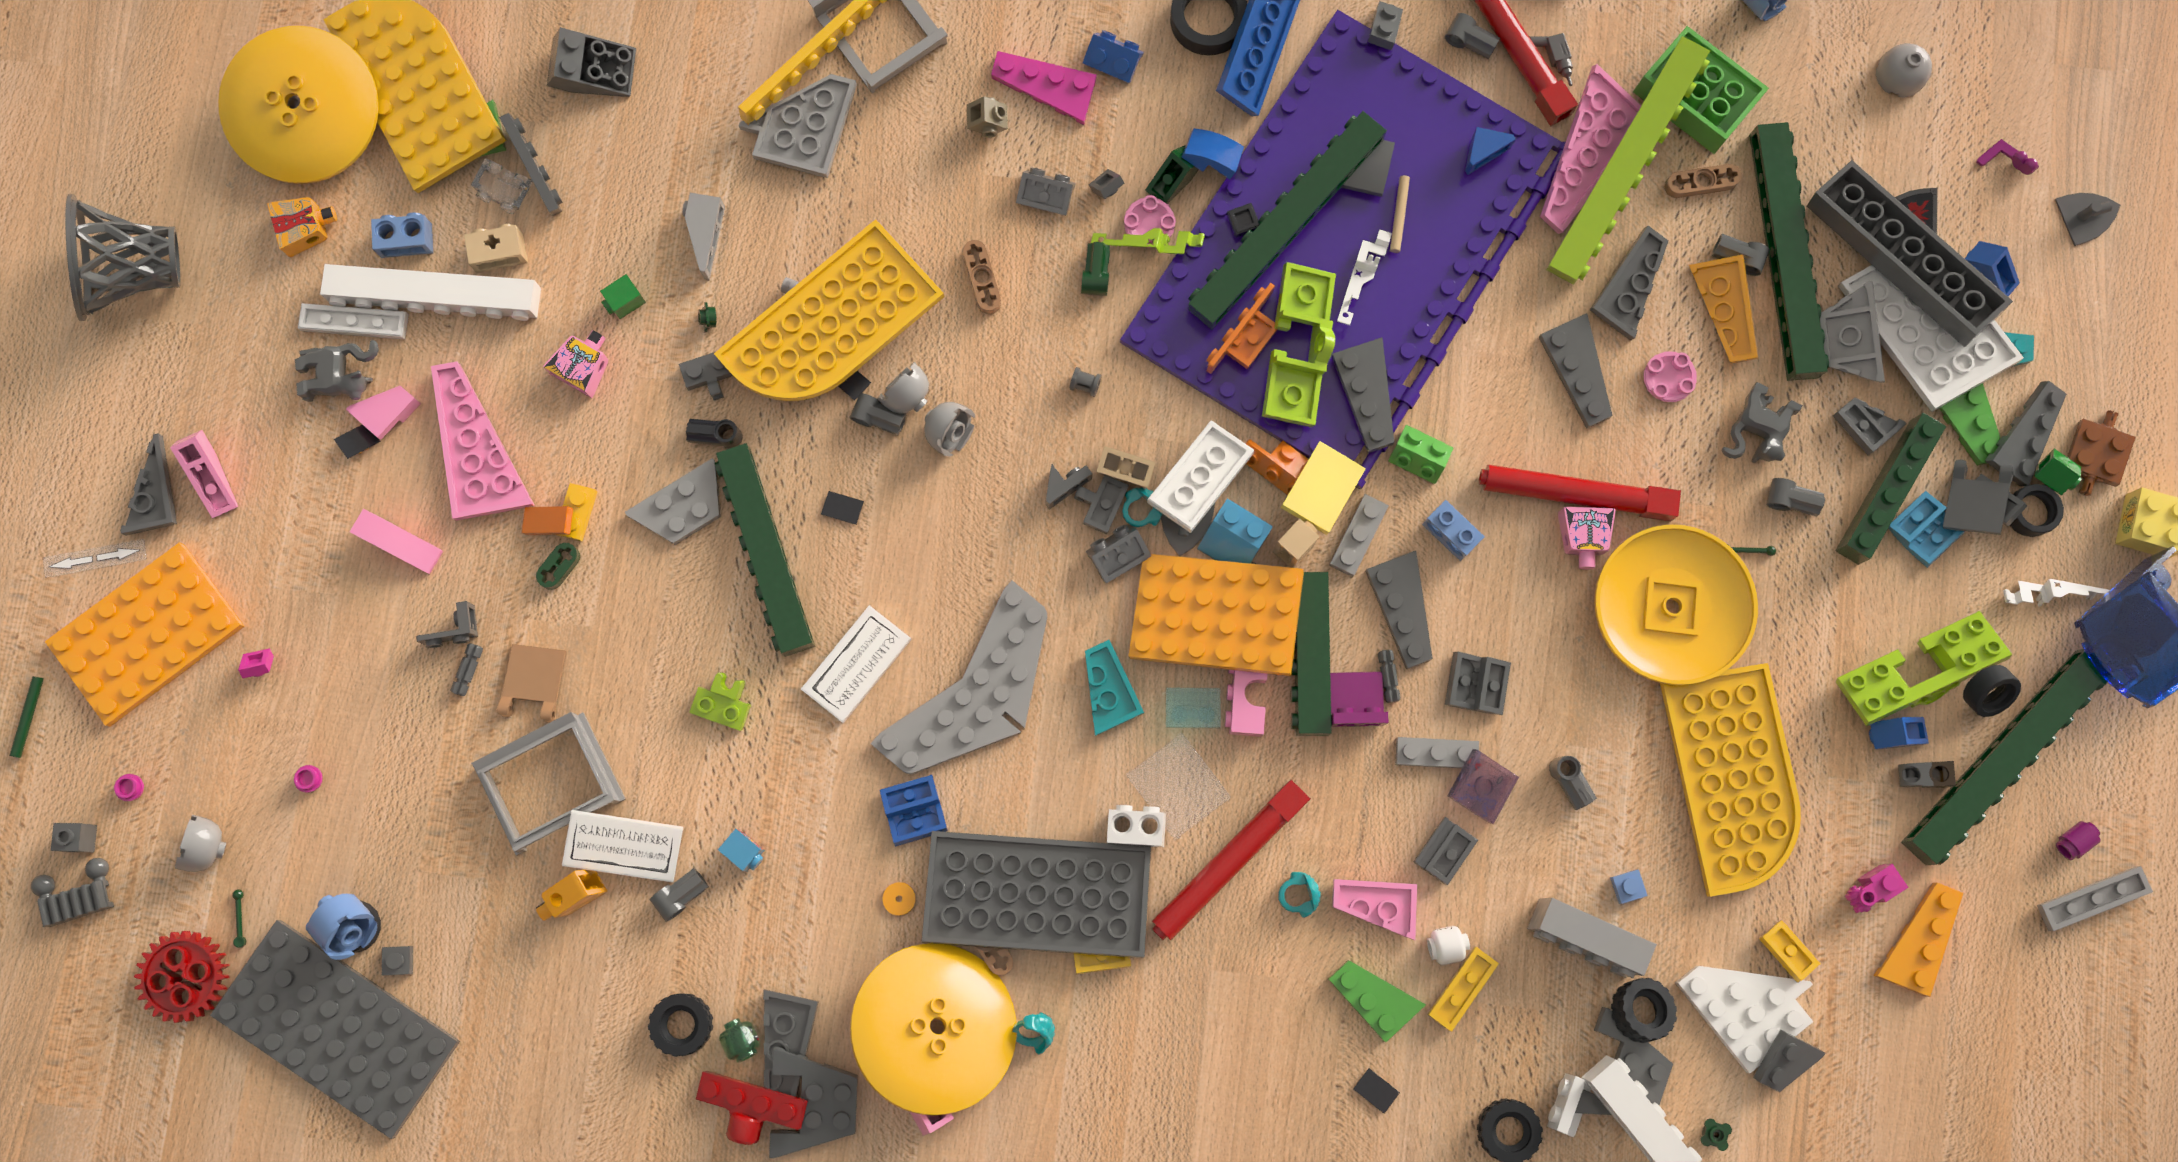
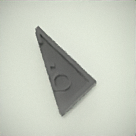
(152, 500)

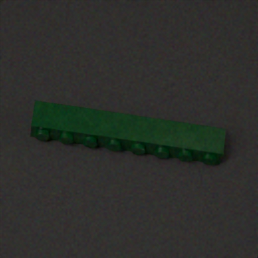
(765, 550)

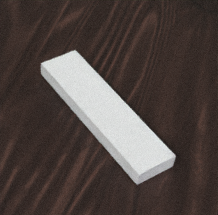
(353, 321)

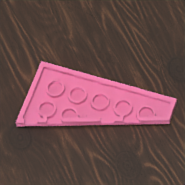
(1594, 136)
(475, 460)

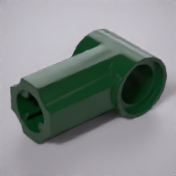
(1095, 276)

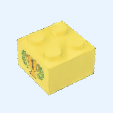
(2149, 522)

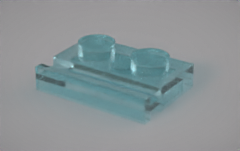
(1193, 708)

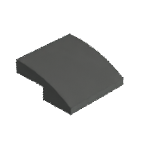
(1373, 172)
(1477, 683)

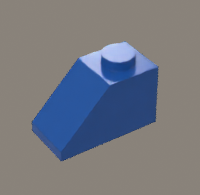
(1995, 264)
(1898, 732)

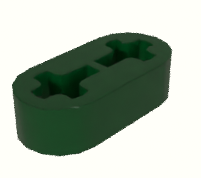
(562, 570)

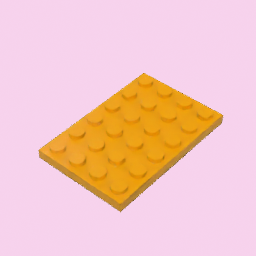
(1217, 614)
(144, 634)

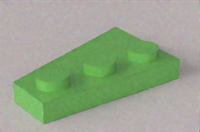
(1974, 423)
(1376, 1001)

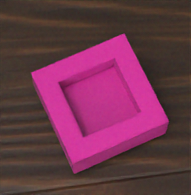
(256, 663)

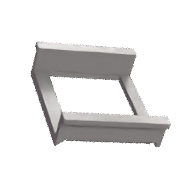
(934, 39)
(579, 724)

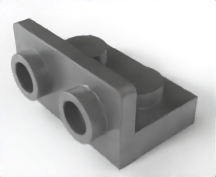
(1045, 191)
(1118, 552)

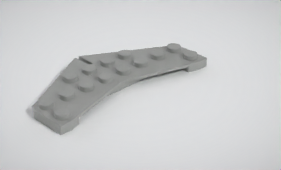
(973, 708)

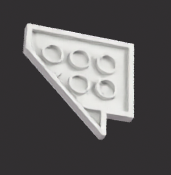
(1746, 1009)

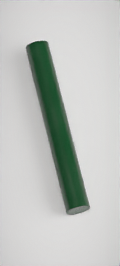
(26, 717)

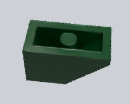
(1171, 176)

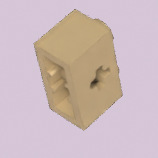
(495, 248)
(1126, 466)
(1296, 543)

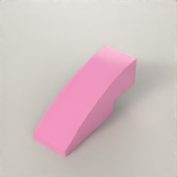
(396, 541)

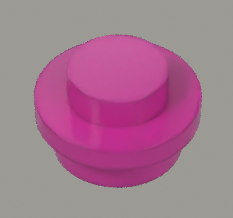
(308, 778)
(129, 787)

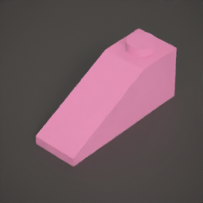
(205, 473)

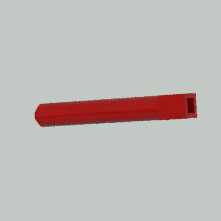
(1552, 95)
(1647, 502)
(1230, 860)

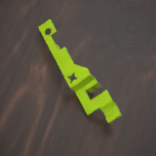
(1160, 242)

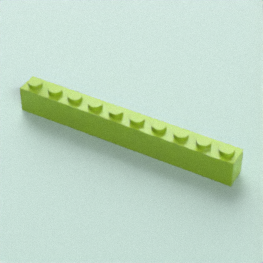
(1628, 160)

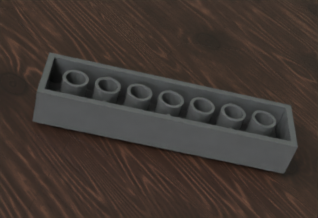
(1908, 253)

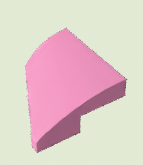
(384, 410)

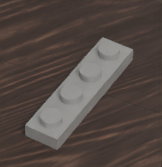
(2094, 898)

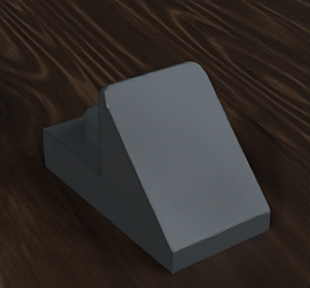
(1060, 489)

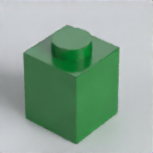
(621, 297)
(2058, 472)

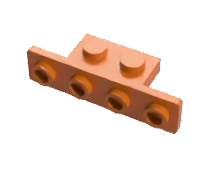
(1249, 336)
(1279, 467)

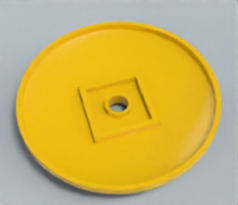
(334, 109)
(1713, 599)
(894, 1036)

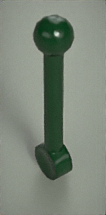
(1770, 550)
(239, 941)

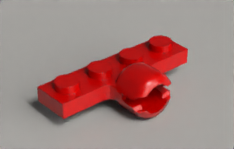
(750, 1106)

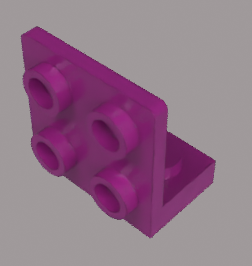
(1357, 699)

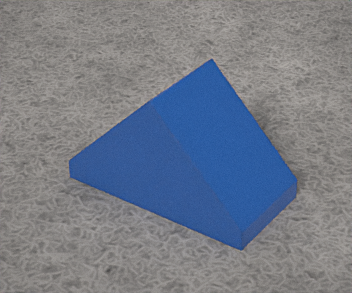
(1487, 146)

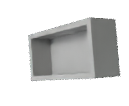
(1591, 936)

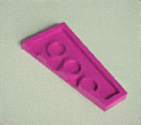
(1047, 83)

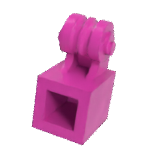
(1877, 886)

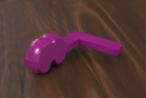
(2019, 158)

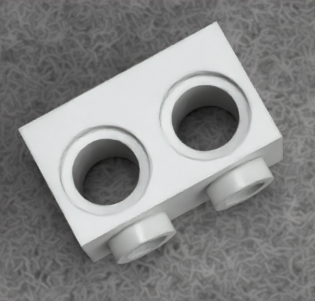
(1135, 834)

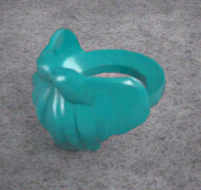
(1133, 495)
(1307, 907)
(1041, 1024)

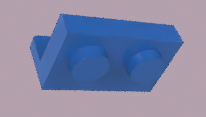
(1113, 56)

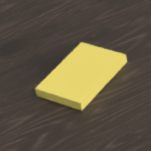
(1323, 487)

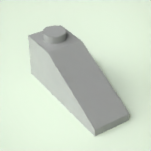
(704, 222)

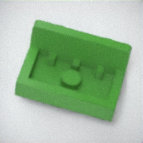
(1420, 454)

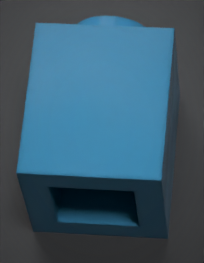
(742, 851)

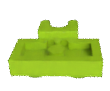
(722, 703)

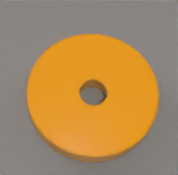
(908, 898)

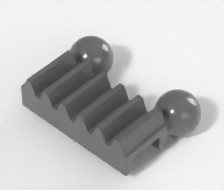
(77, 901)

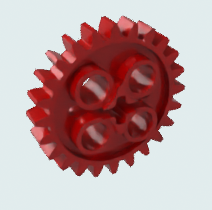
(169, 999)

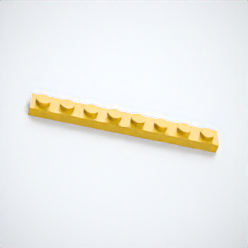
(806, 58)

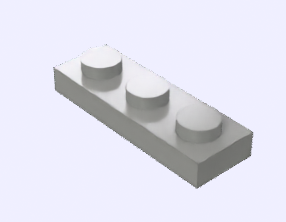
(1358, 535)
(1433, 752)

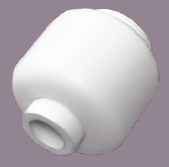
(1448, 945)

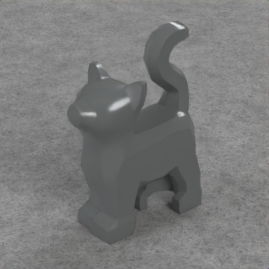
(330, 371)
(1764, 423)

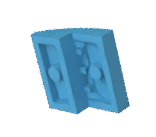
(1922, 531)

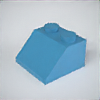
(1234, 535)

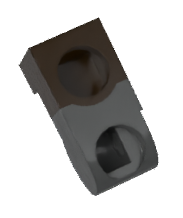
(1927, 774)

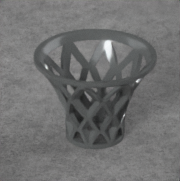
(121, 284)

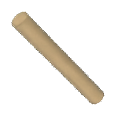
(1399, 216)

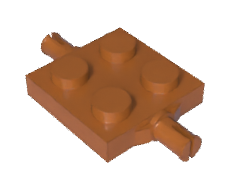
(2100, 452)

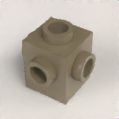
(987, 116)

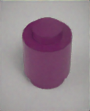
(2078, 840)

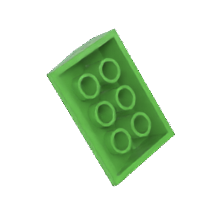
(1718, 101)

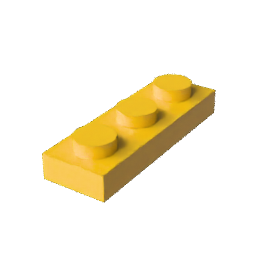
(1463, 989)

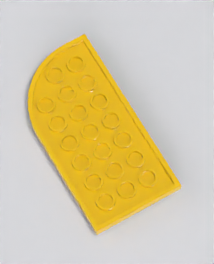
(422, 85)
(832, 320)
(1735, 776)

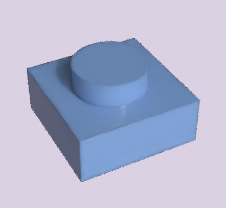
(1628, 886)

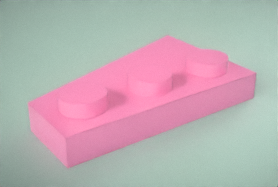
(1379, 903)

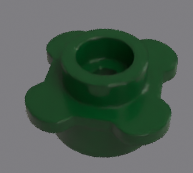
(707, 317)
(1708, 1131)

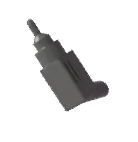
(1557, 52)

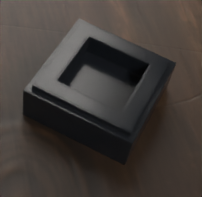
(1243, 219)

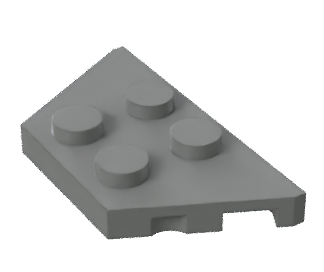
(1853, 335)
(682, 505)

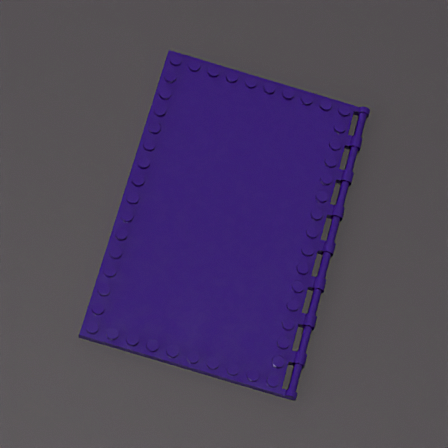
(1443, 242)

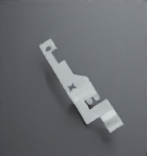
(1367, 268)
(2049, 591)

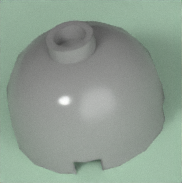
(1904, 69)
(906, 391)
(948, 427)
(200, 845)

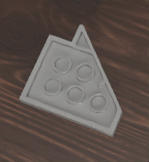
(805, 126)

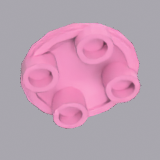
(1149, 214)
(1670, 376)

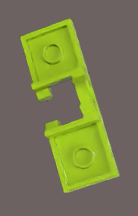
(1292, 383)
(1957, 649)

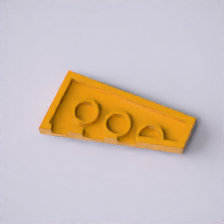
(1728, 302)
(1920, 949)

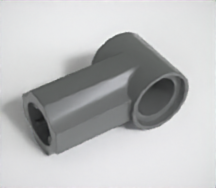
(1467, 34)
(1753, 252)
(870, 412)
(1787, 496)
(1573, 784)
(672, 899)

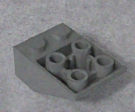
(590, 65)

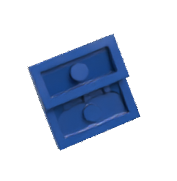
(1213, 149)
(913, 810)

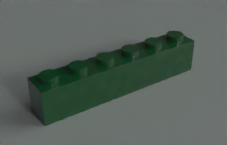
(1890, 488)
(1312, 659)

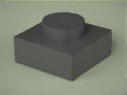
(1106, 184)
(397, 960)

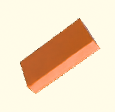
(547, 520)

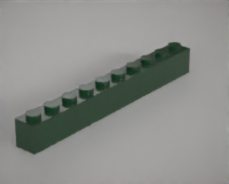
(1286, 220)
(1789, 253)
(2004, 760)

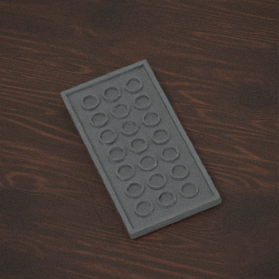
(1037, 894)
(335, 1029)

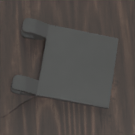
(1976, 503)

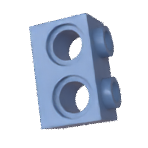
(401, 241)
(1453, 530)

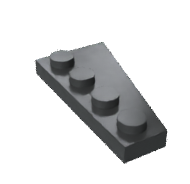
(527, 154)
(1626, 292)
(1578, 366)
(1366, 387)
(2029, 433)
(1402, 604)
(787, 1026)

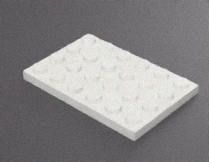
(1925, 351)

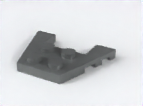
(1642, 1059)
(829, 1108)

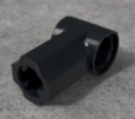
(712, 432)

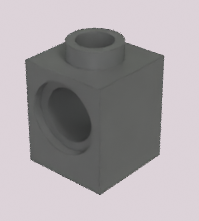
(73, 837)

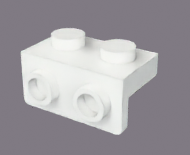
(1562, 1114)

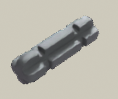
(466, 669)
(1389, 676)

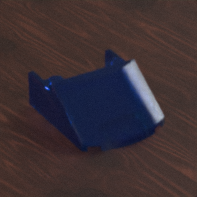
(2135, 633)

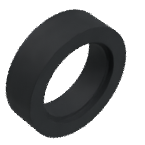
(1202, 43)

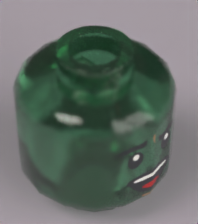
(739, 1040)

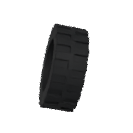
(1663, 1005)
(659, 1018)
(1531, 1130)

